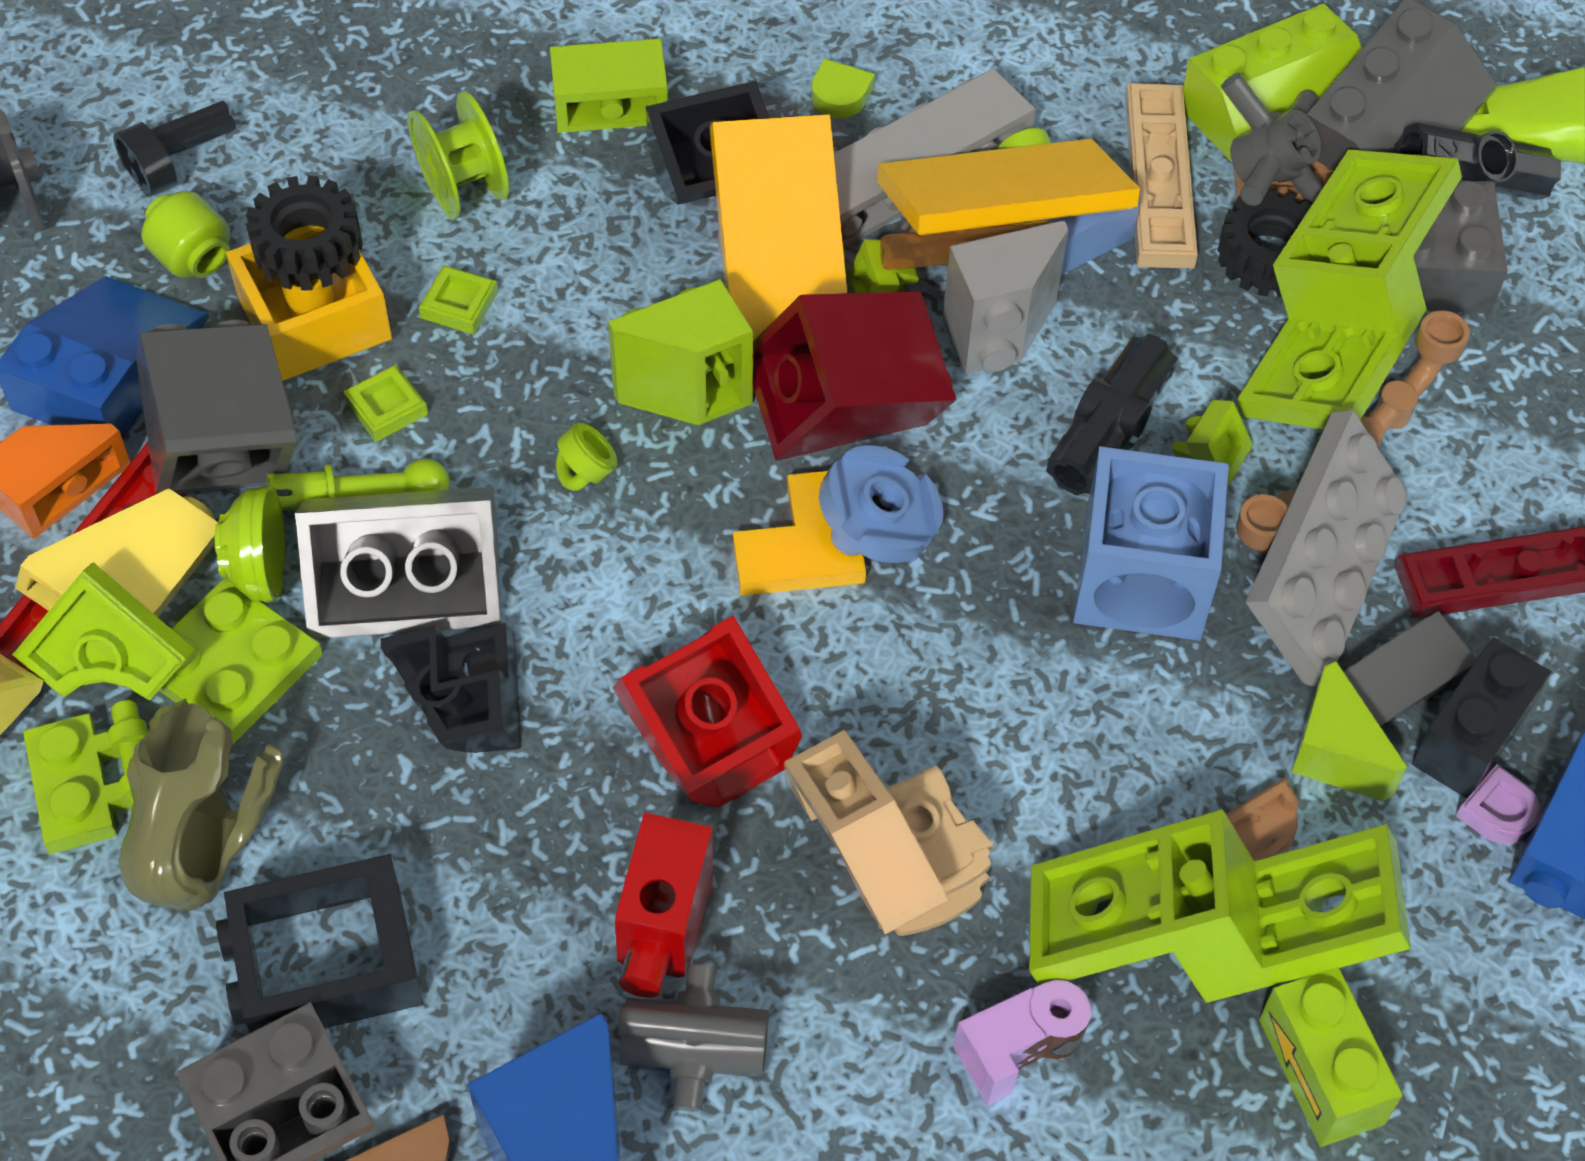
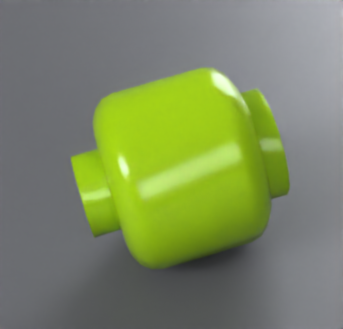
(186, 234)

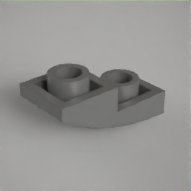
(1410, 668)

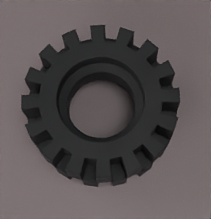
(297, 208)

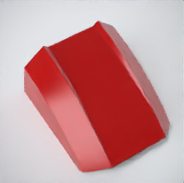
(712, 716)

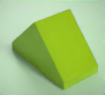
(1345, 742)

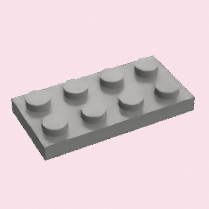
(1327, 547)

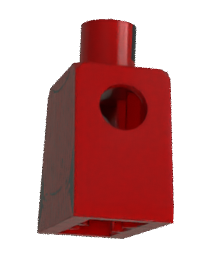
(663, 902)

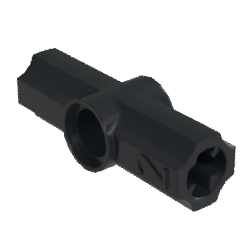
(1491, 156)
(1112, 411)

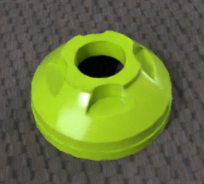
(253, 544)

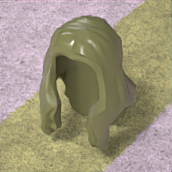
(180, 819)

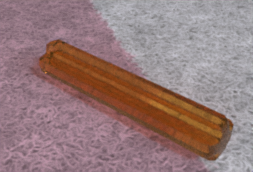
(930, 250)

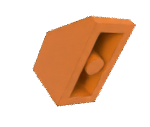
(55, 470)

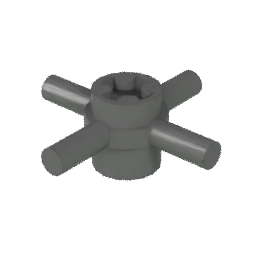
(1276, 146)

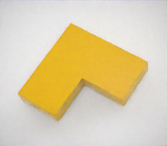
(796, 554)

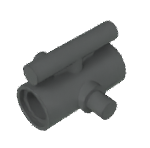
(693, 1037)

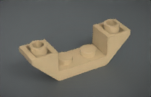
(867, 830)

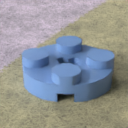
(865, 528)

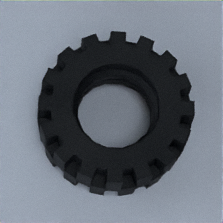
(1246, 258)

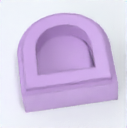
(1501, 808)

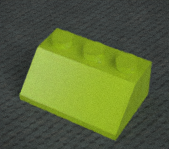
(1275, 62)

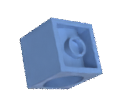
(1151, 543)

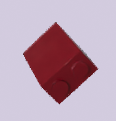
(848, 370)

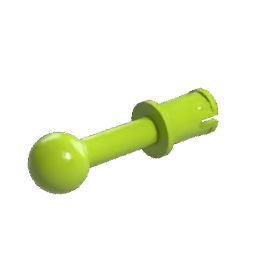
(417, 477)

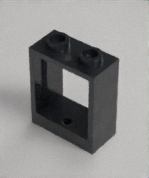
(335, 1001)

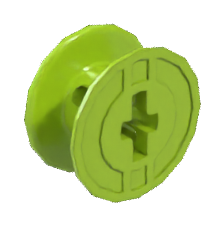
(458, 154)

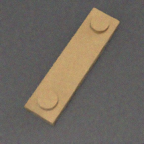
(1162, 171)

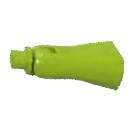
(1539, 113)

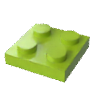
(240, 657)

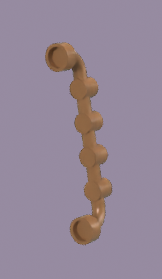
(1439, 342)

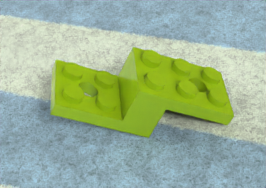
(1349, 287)
(1216, 908)

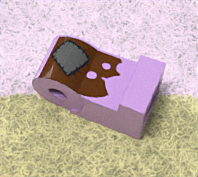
(1019, 1031)

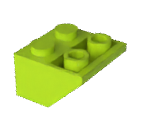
(684, 356)

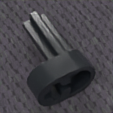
(147, 151)

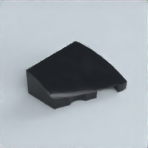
(462, 711)

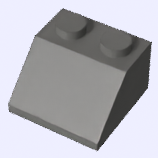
(1002, 294)

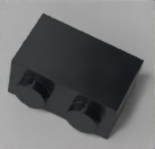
(1480, 717)

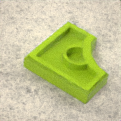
(102, 636)

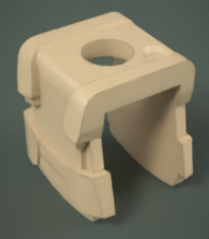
(950, 843)

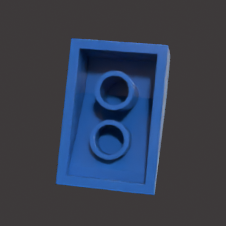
(81, 355)

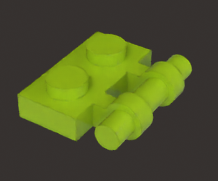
(70, 777)

